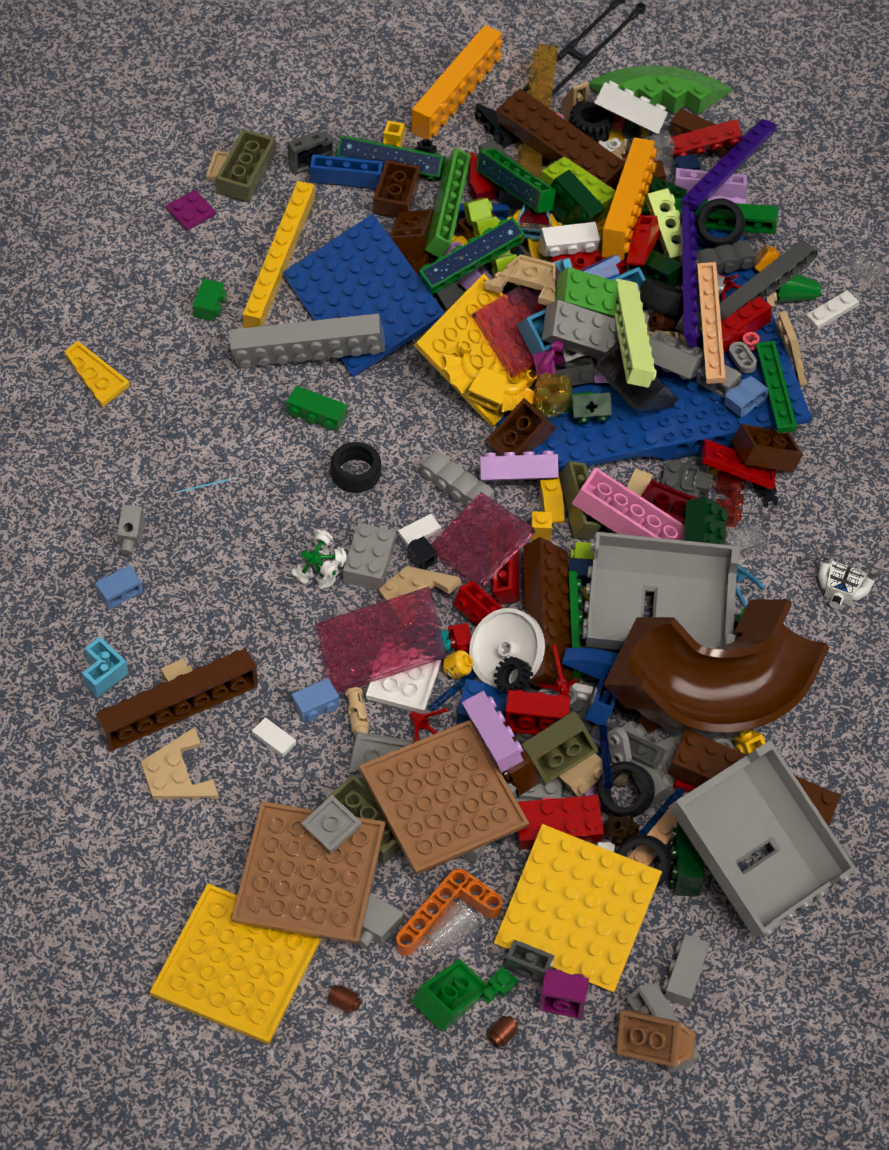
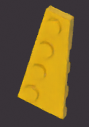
(97, 375)

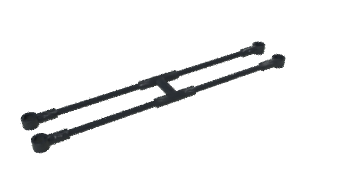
(586, 59)

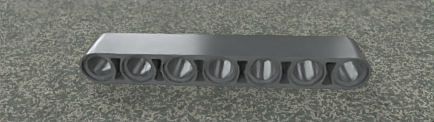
(770, 278)

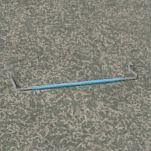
(203, 485)

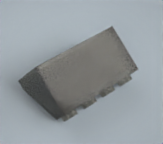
(640, 398)

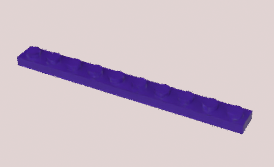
(728, 164)
(690, 279)

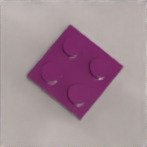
(190, 210)

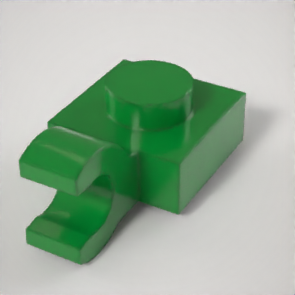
(500, 983)

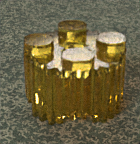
(553, 393)

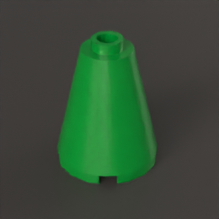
(799, 289)

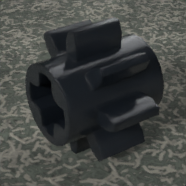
(426, 145)

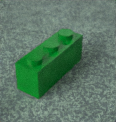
(316, 408)

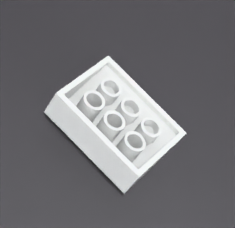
(631, 107)

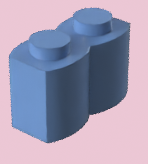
(746, 396)

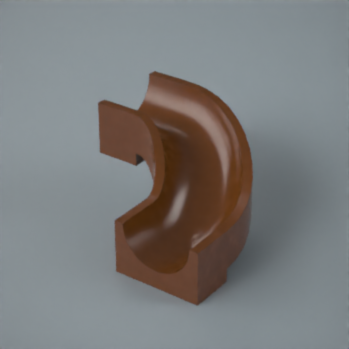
(721, 687)

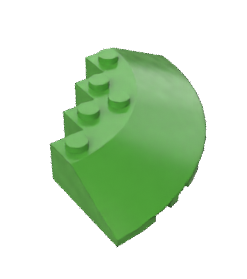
(667, 86)

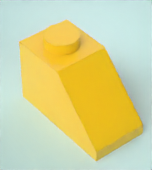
(552, 499)

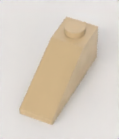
(576, 95)

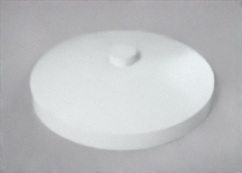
(504, 635)

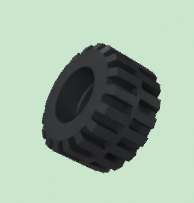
(592, 120)

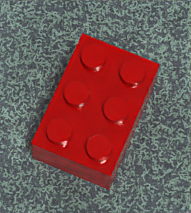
(534, 712)

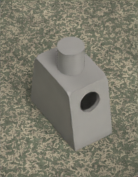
(130, 528)
(379, 922)

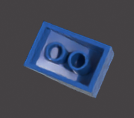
(474, 687)

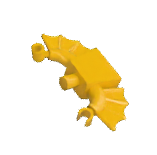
(488, 385)

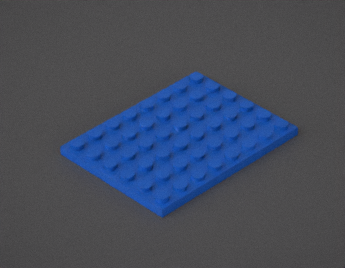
(365, 276)

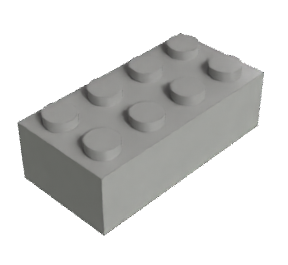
(579, 329)

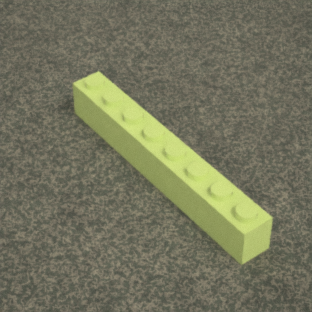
(633, 335)

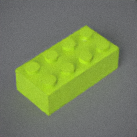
(598, 188)

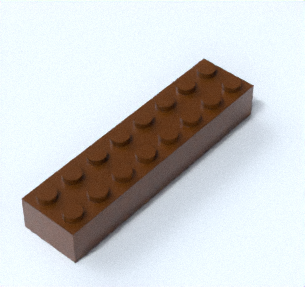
(557, 137)
(549, 604)
(177, 699)
(702, 759)

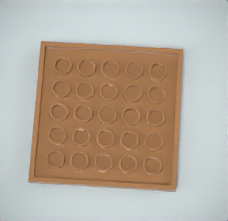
(443, 796)
(300, 885)

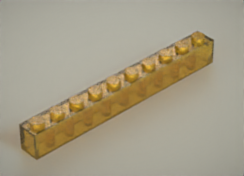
(542, 90)

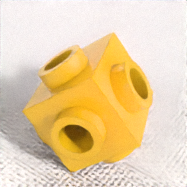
(748, 741)

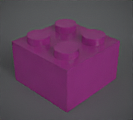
(563, 993)

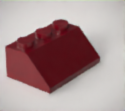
(667, 499)

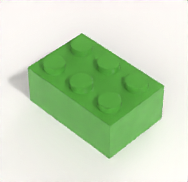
(587, 291)

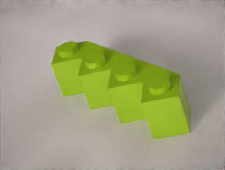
(479, 215)

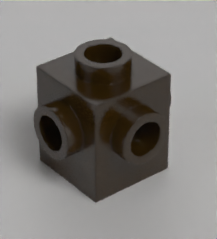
(621, 828)

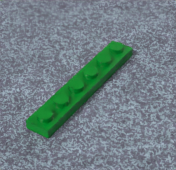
(777, 388)
(575, 616)

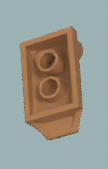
(654, 1038)

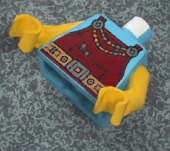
(533, 222)

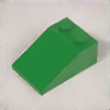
(449, 995)

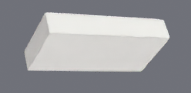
(424, 527)
(274, 737)

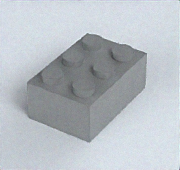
(676, 355)
(369, 556)

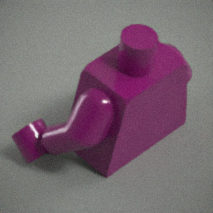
(545, 360)

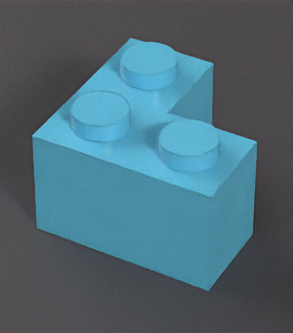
(105, 669)

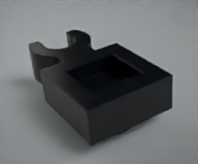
(768, 494)

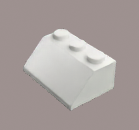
(569, 239)

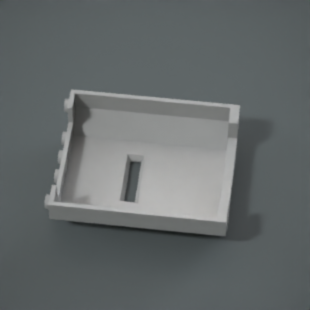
(688, 582)
(754, 806)

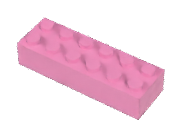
(624, 509)

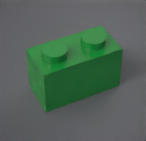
(209, 300)

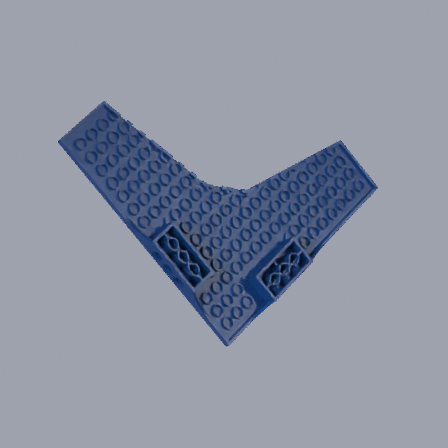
(686, 424)

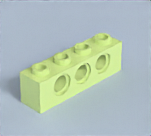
(664, 200)

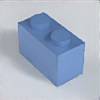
(119, 587)
(315, 700)

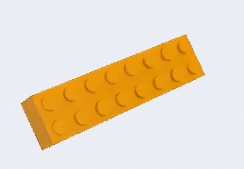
(457, 83)
(629, 198)

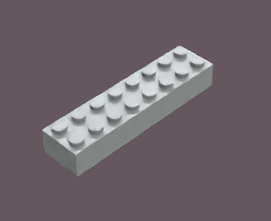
(307, 340)

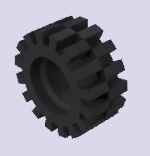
(506, 669)

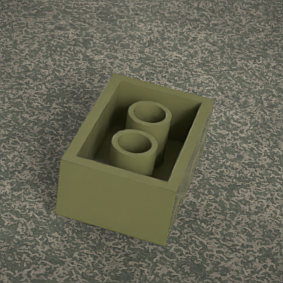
(560, 747)

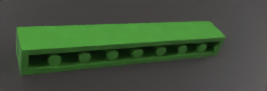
(447, 202)

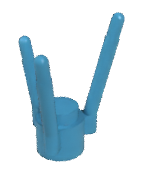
(741, 575)

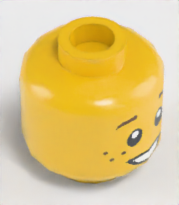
(458, 664)

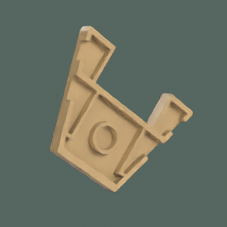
(529, 273)
(792, 346)
(413, 579)
(168, 774)

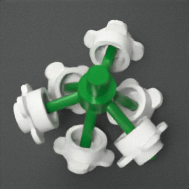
(321, 561)

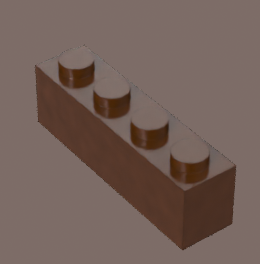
(686, 122)

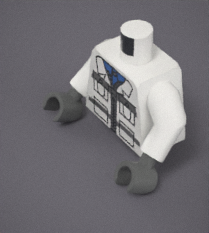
(843, 582)

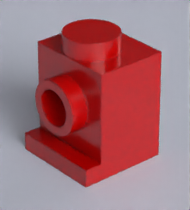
(460, 637)

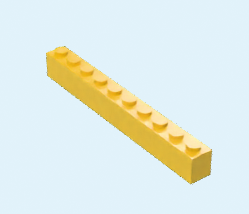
(279, 255)

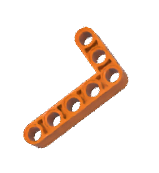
(437, 903)

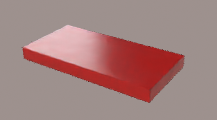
(731, 462)

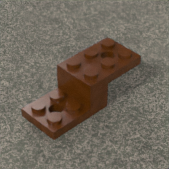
(411, 235)

